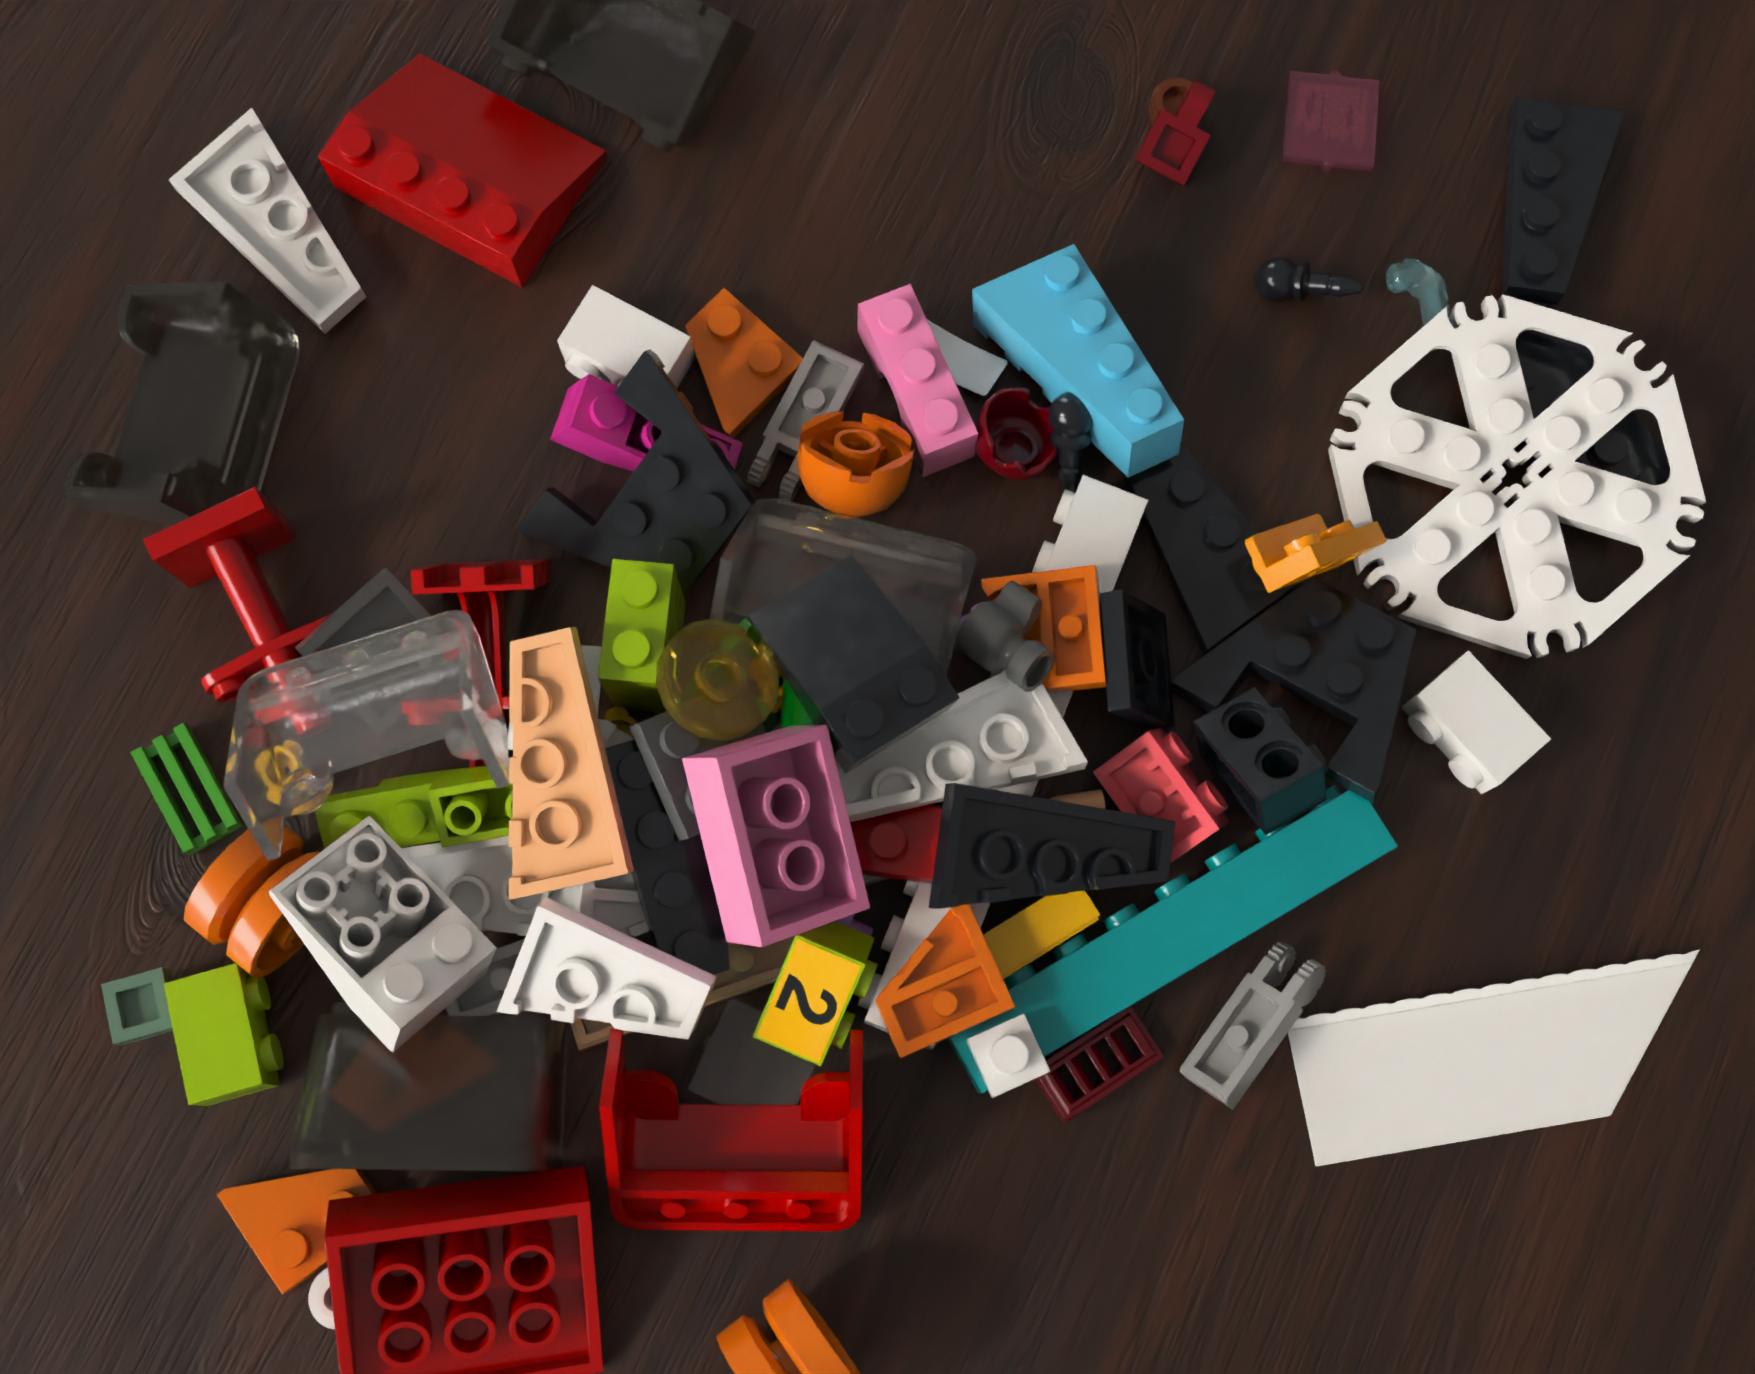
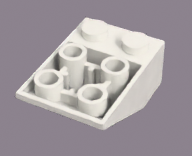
(383, 932)

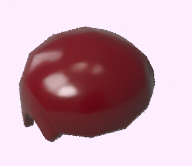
(1014, 435)

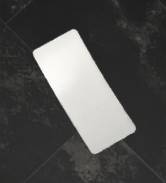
(967, 363)

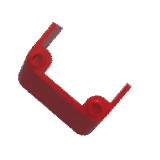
(732, 1161)

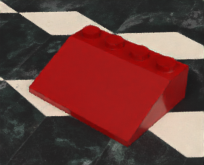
(462, 166)
(467, 1278)

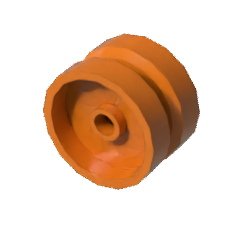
(236, 904)
(803, 1340)

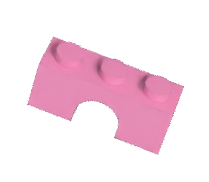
(920, 379)

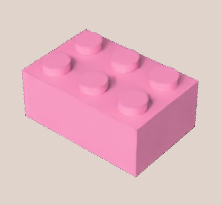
(776, 834)

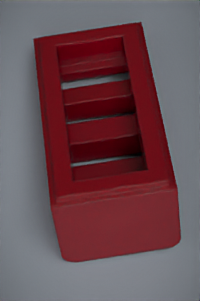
(1055, 1090)

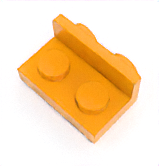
(1308, 549)

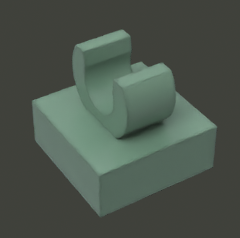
(137, 1006)

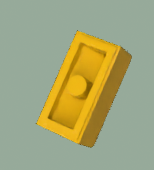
(1039, 929)

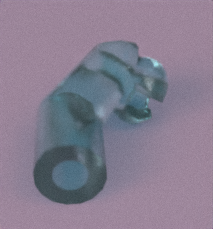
(1421, 283)

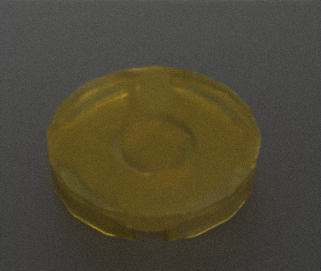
(716, 680)

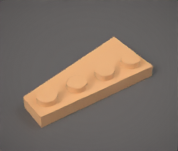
(563, 789)

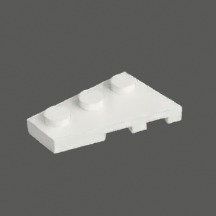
(600, 974)

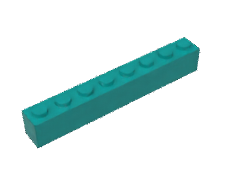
(1188, 924)

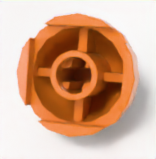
(854, 464)

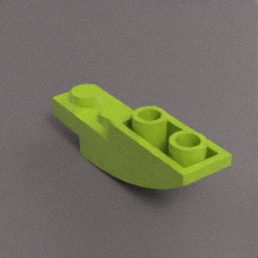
(424, 808)

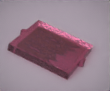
(1331, 121)

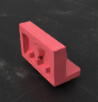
(1157, 782)

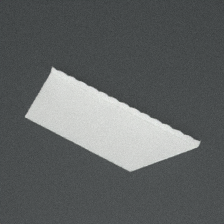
(1478, 1058)

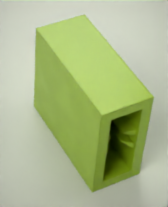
(640, 619)

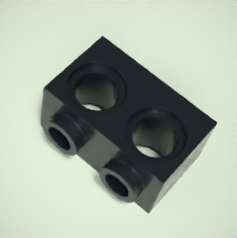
(1253, 764)

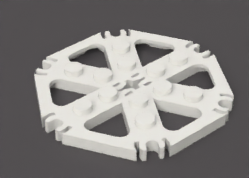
(1530, 528)

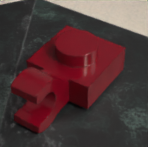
(1175, 140)

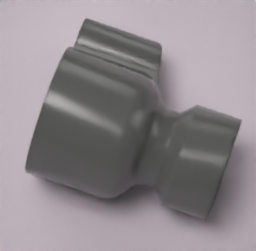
(997, 635)

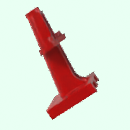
(227, 545)
(482, 597)

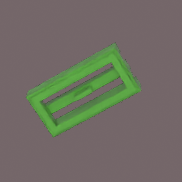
(163, 748)

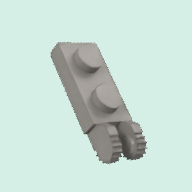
(818, 387)
(1252, 1025)

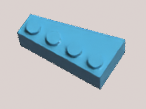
(1072, 340)

